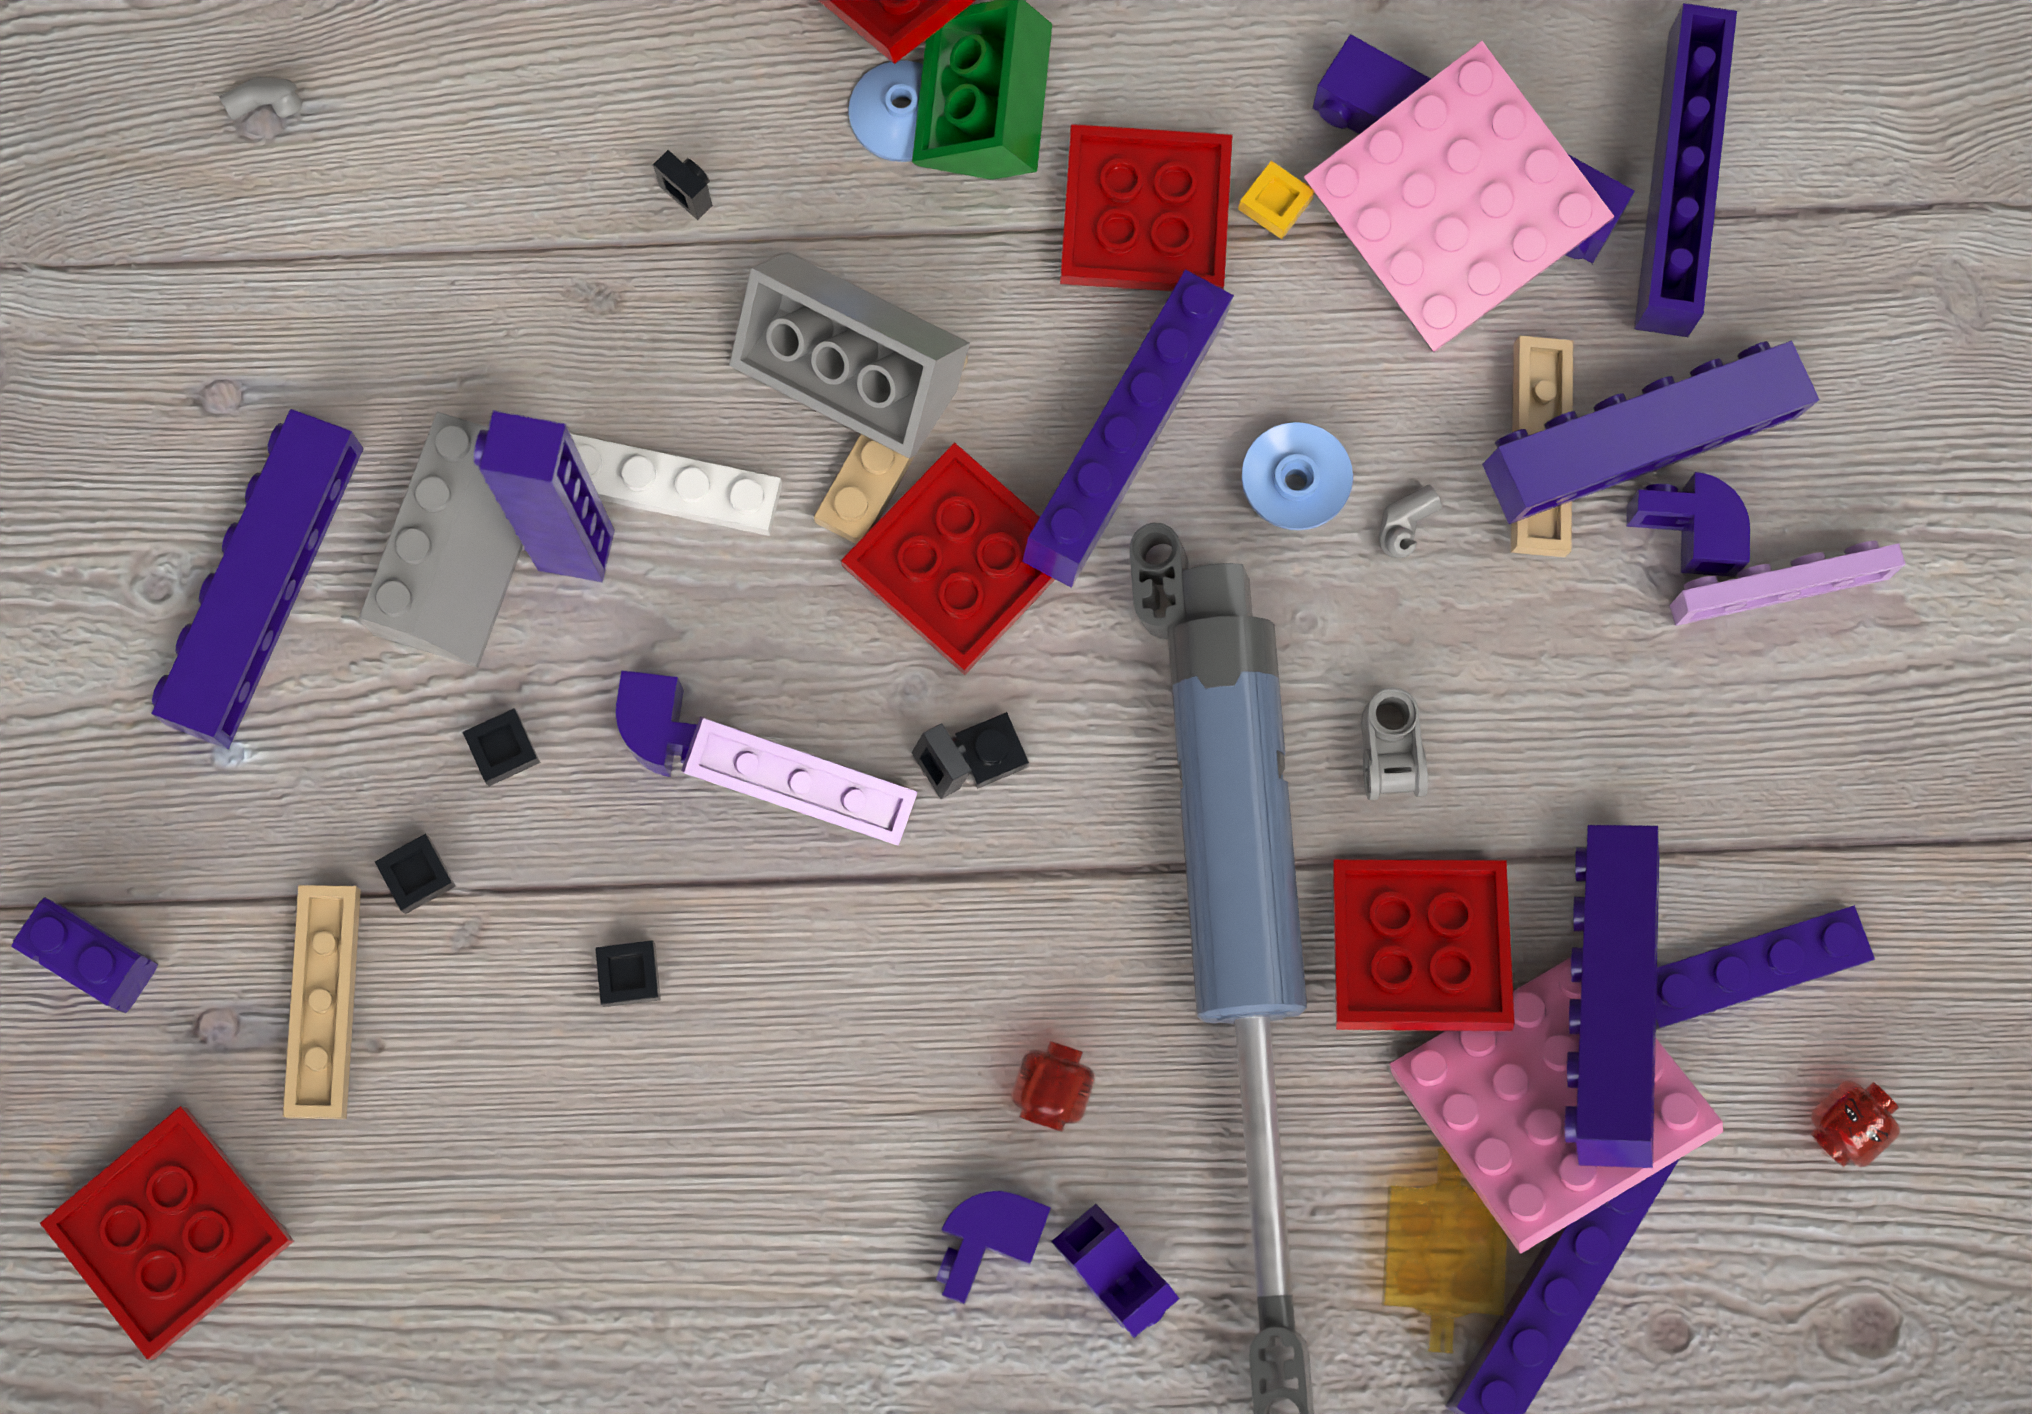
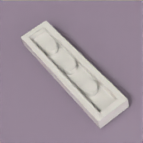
(681, 485)

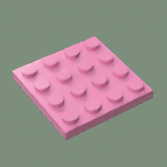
(1458, 196)
(1502, 1113)

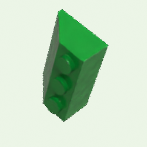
(984, 92)

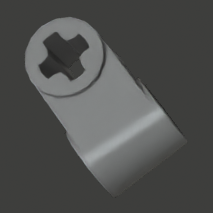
(1393, 750)

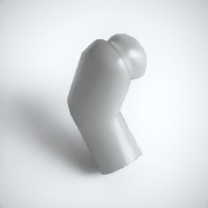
(260, 92)
(1400, 521)

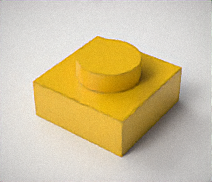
(1276, 199)

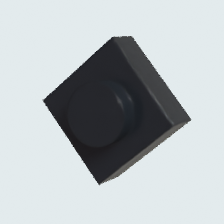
(684, 183)
(501, 747)
(993, 750)
(942, 760)
(415, 874)
(628, 973)

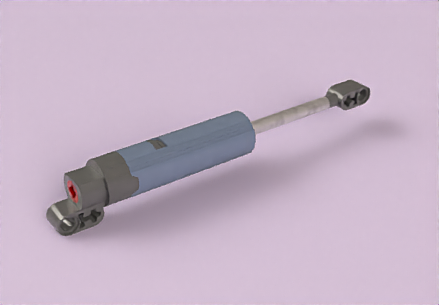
(1237, 880)

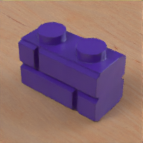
(84, 955)

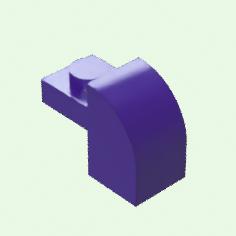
(1710, 522)
(649, 719)
(993, 1223)
(1115, 1271)

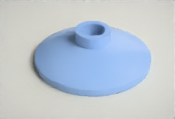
(874, 119)
(1304, 452)

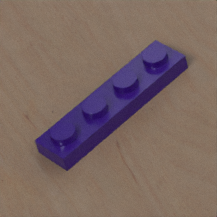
(1760, 966)

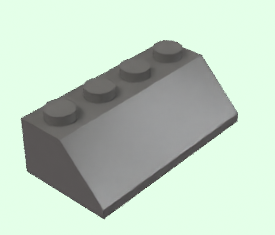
(846, 352)
(445, 553)

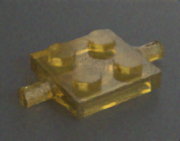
(1443, 1253)

